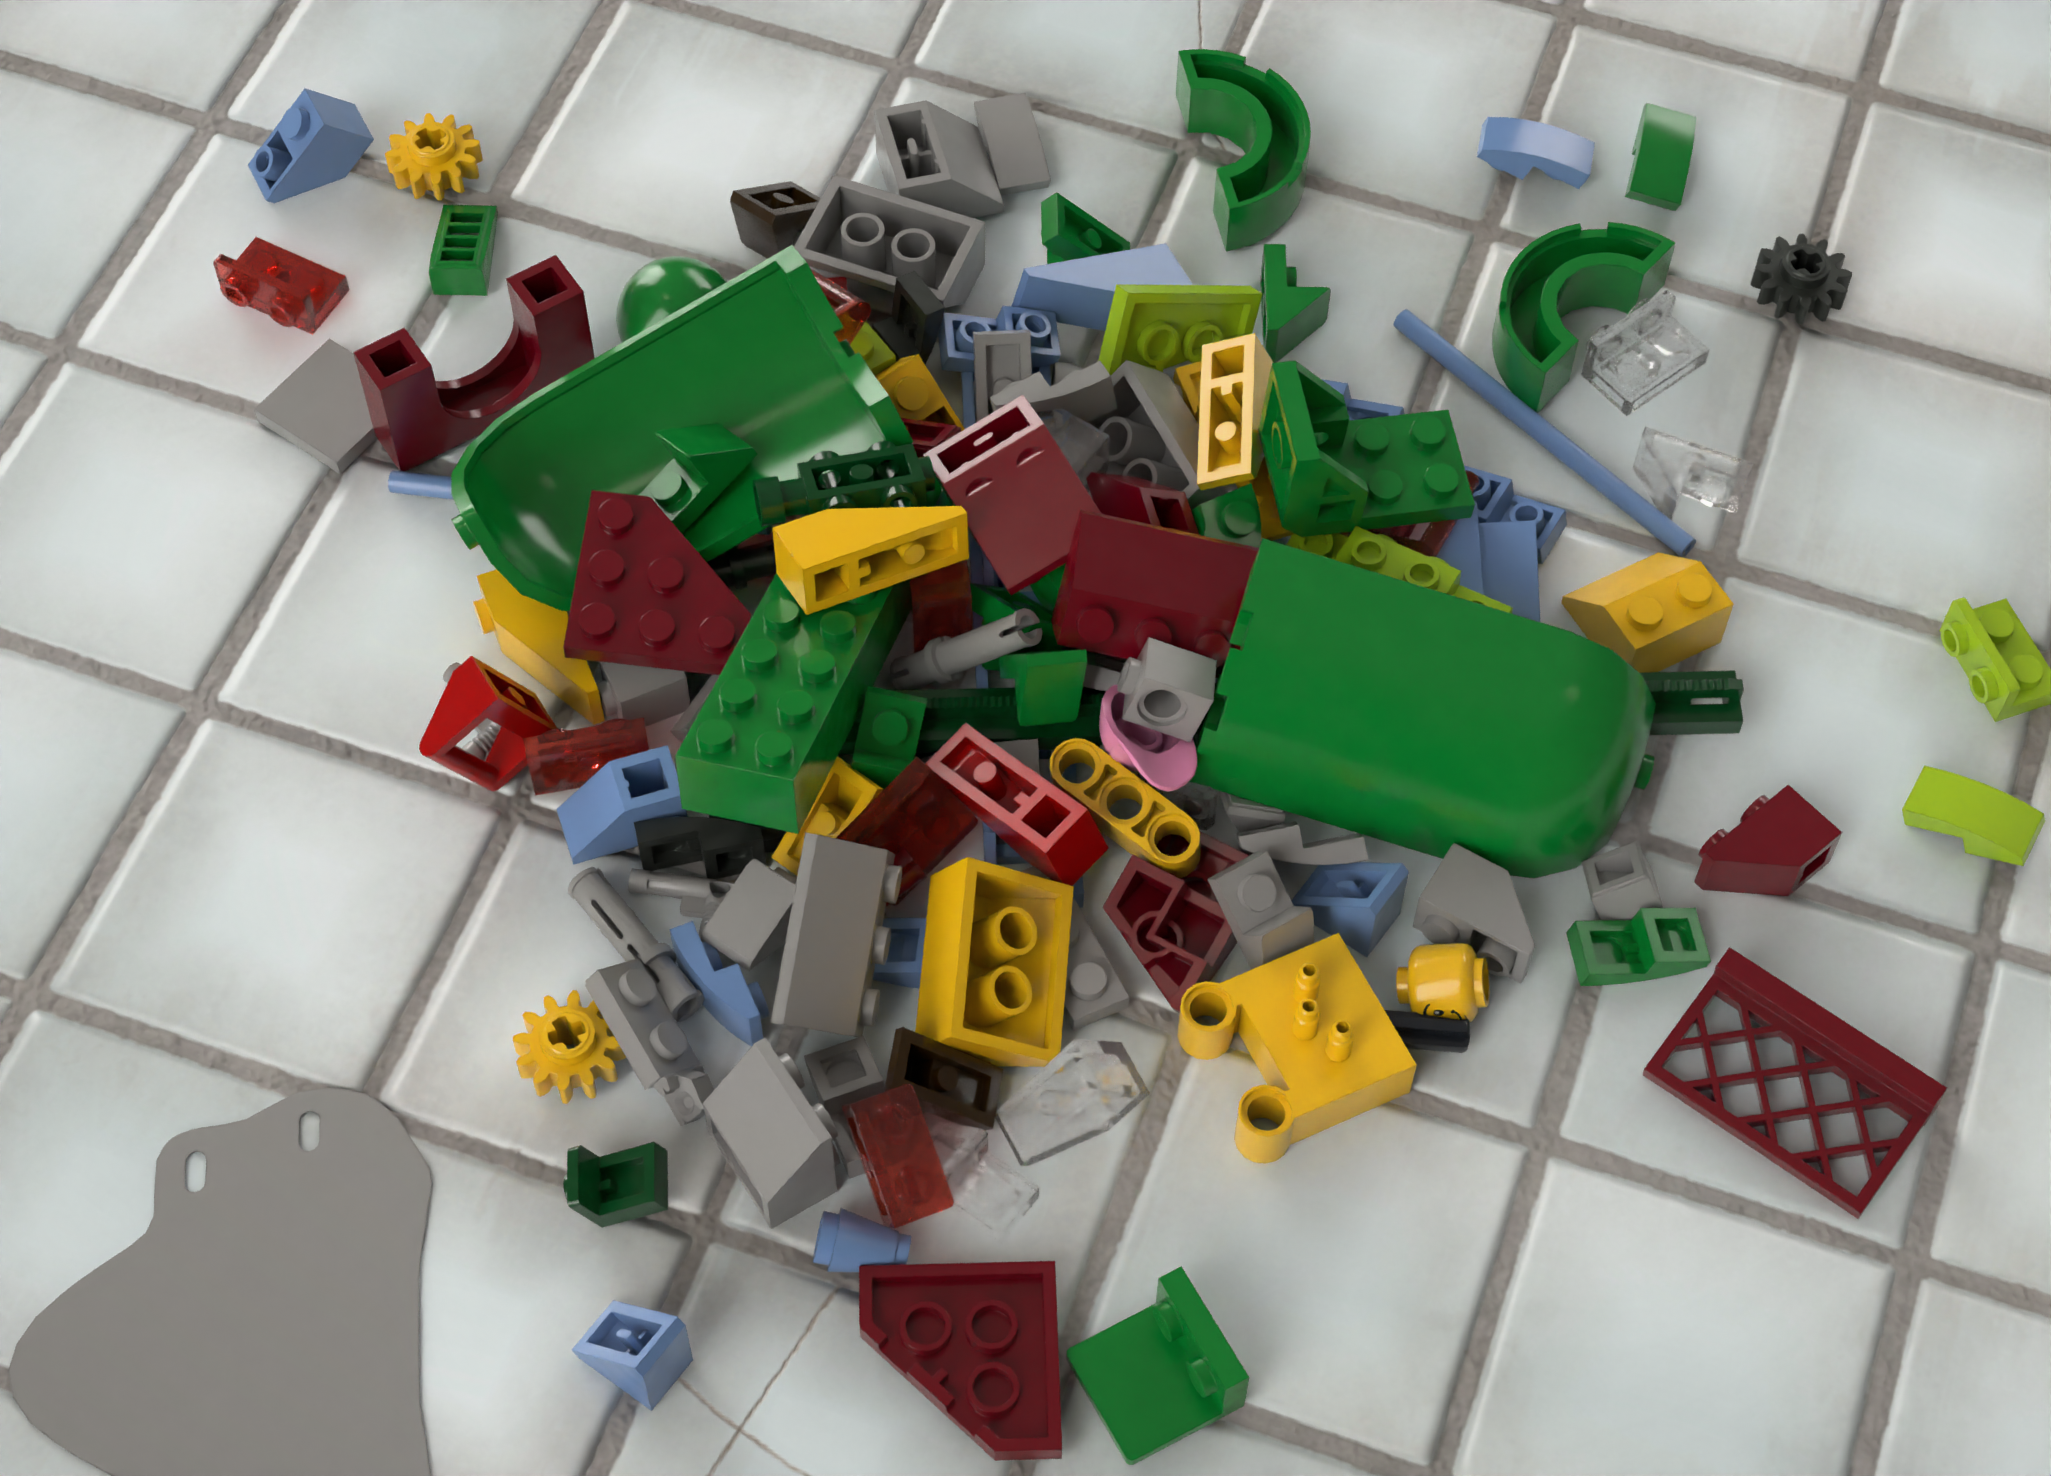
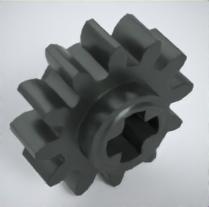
(1801, 278)

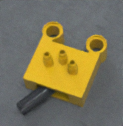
(1315, 1041)

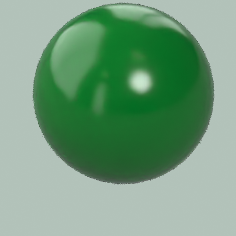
(661, 290)

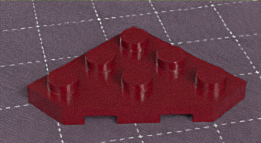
(648, 593)
(975, 1346)

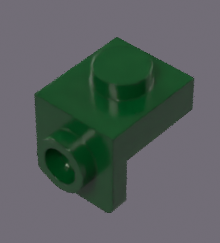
(617, 1184)

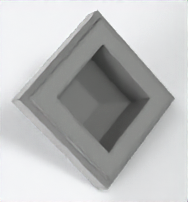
(1250, 814)

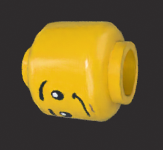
(1444, 981)

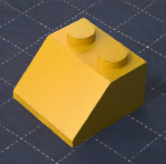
(1653, 611)

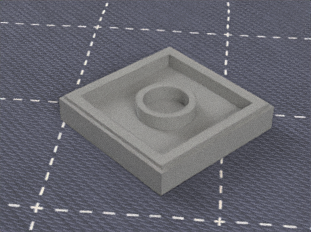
(322, 408)

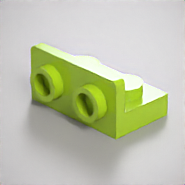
(1997, 657)

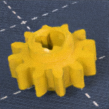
(434, 156)
(550, 1062)

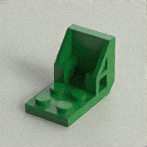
(1360, 471)

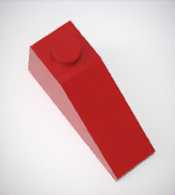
(1020, 806)

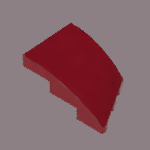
(1173, 920)

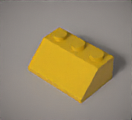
(995, 963)

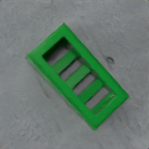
(463, 276)

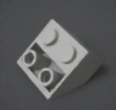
(936, 159)
(773, 1134)

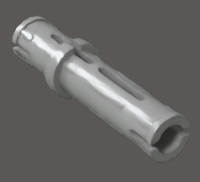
(947, 658)
(635, 941)

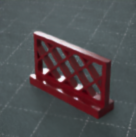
(1825, 1039)

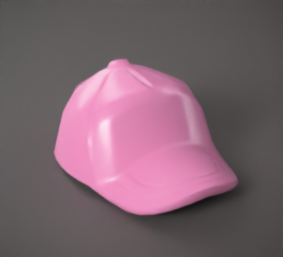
(1159, 758)

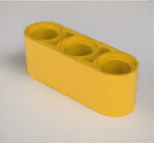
(1115, 782)

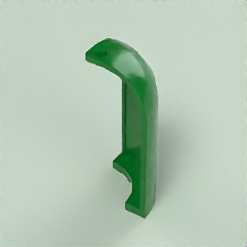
(742, 356)
(1423, 717)

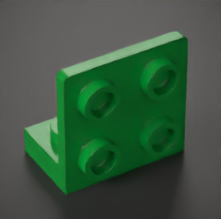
(1160, 1371)

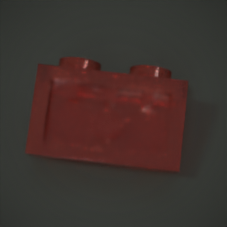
(281, 285)
(569, 758)
(914, 814)
(898, 1156)

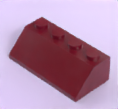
(1150, 582)

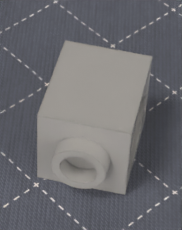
(1167, 689)

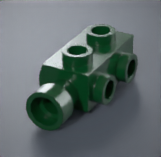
(855, 482)

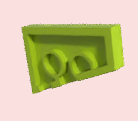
(1172, 322)

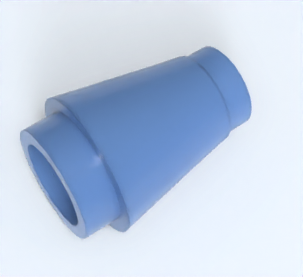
(853, 1241)

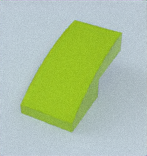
(1983, 816)

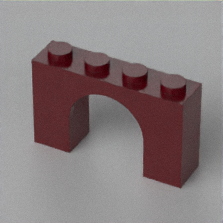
(427, 417)

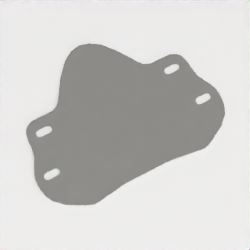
(252, 1315)

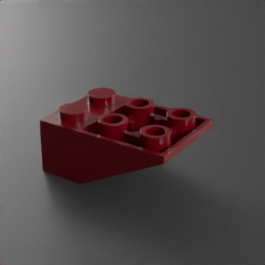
(1015, 492)

